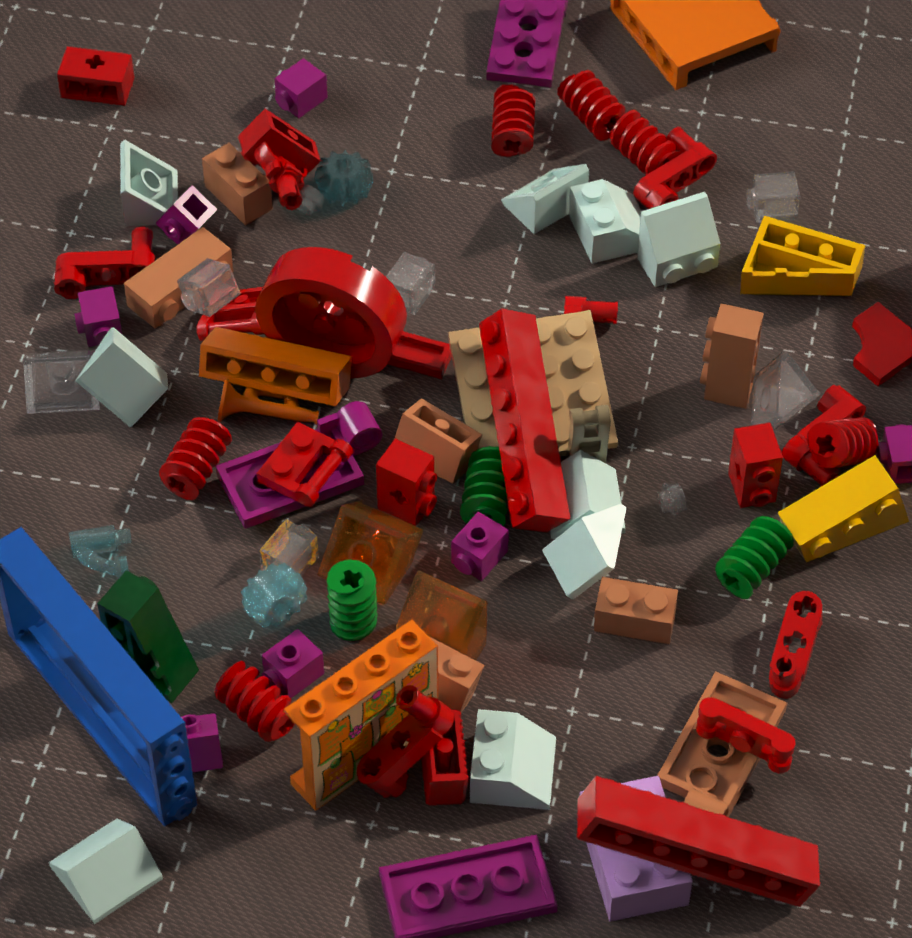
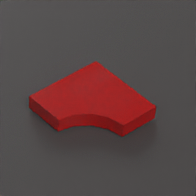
(884, 344)

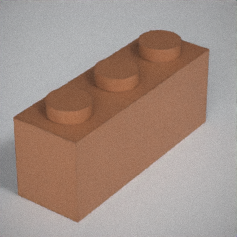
(155, 289)
(731, 355)

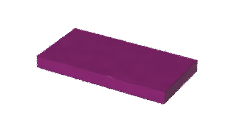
(468, 889)

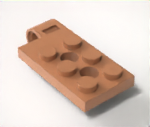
(710, 780)

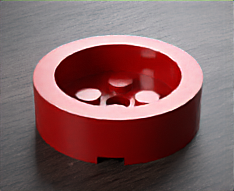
(305, 303)

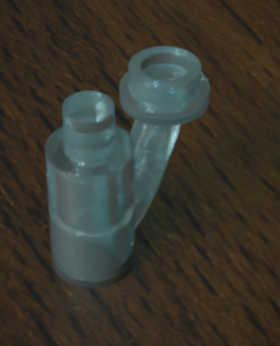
(100, 540)

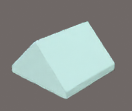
(146, 186)
(546, 197)
(123, 378)
(588, 487)
(586, 550)
(107, 869)

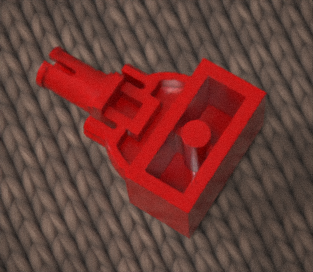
(282, 153)

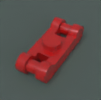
(746, 733)

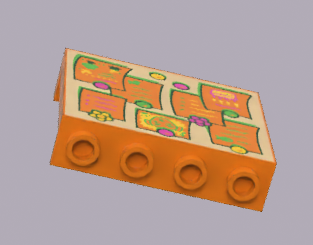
(357, 709)

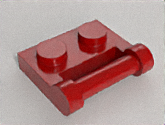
(236, 315)
(295, 459)

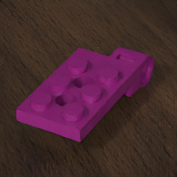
(541, 42)
(254, 505)

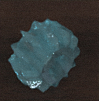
(344, 177)
(274, 595)

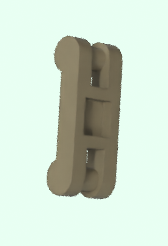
(589, 432)

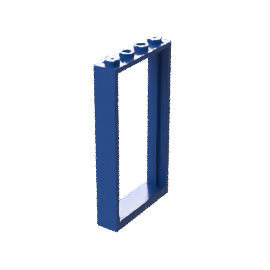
(96, 679)

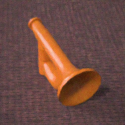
(234, 402)

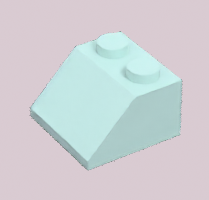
(605, 219)
(678, 240)
(511, 761)

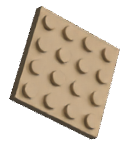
(571, 371)

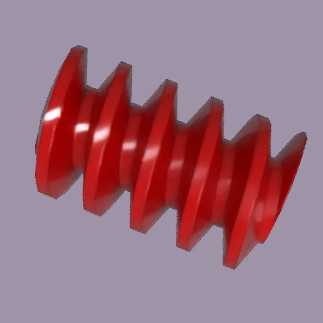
(591, 103)
(512, 121)
(642, 142)
(843, 442)
(194, 457)
(254, 701)

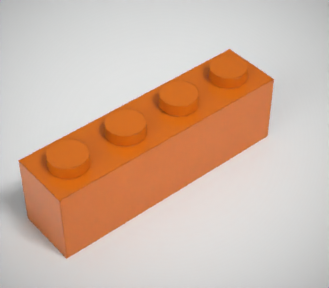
(275, 366)

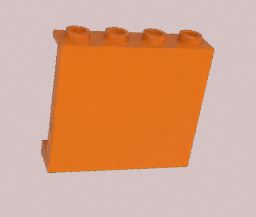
(694, 32)

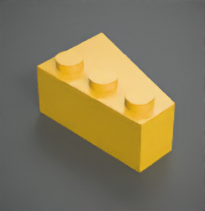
(800, 262)
(845, 511)

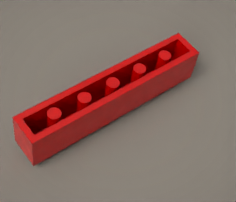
(524, 421)
(697, 841)

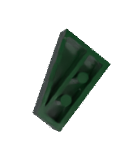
(147, 632)

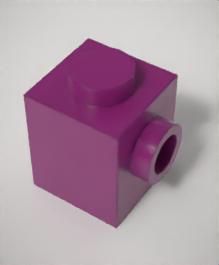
(300, 88)
(186, 215)
(97, 314)
(896, 453)
(479, 546)
(293, 663)
(203, 742)

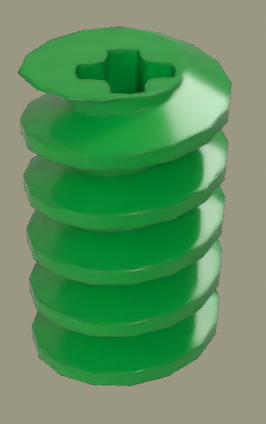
(485, 486)
(753, 556)
(352, 600)

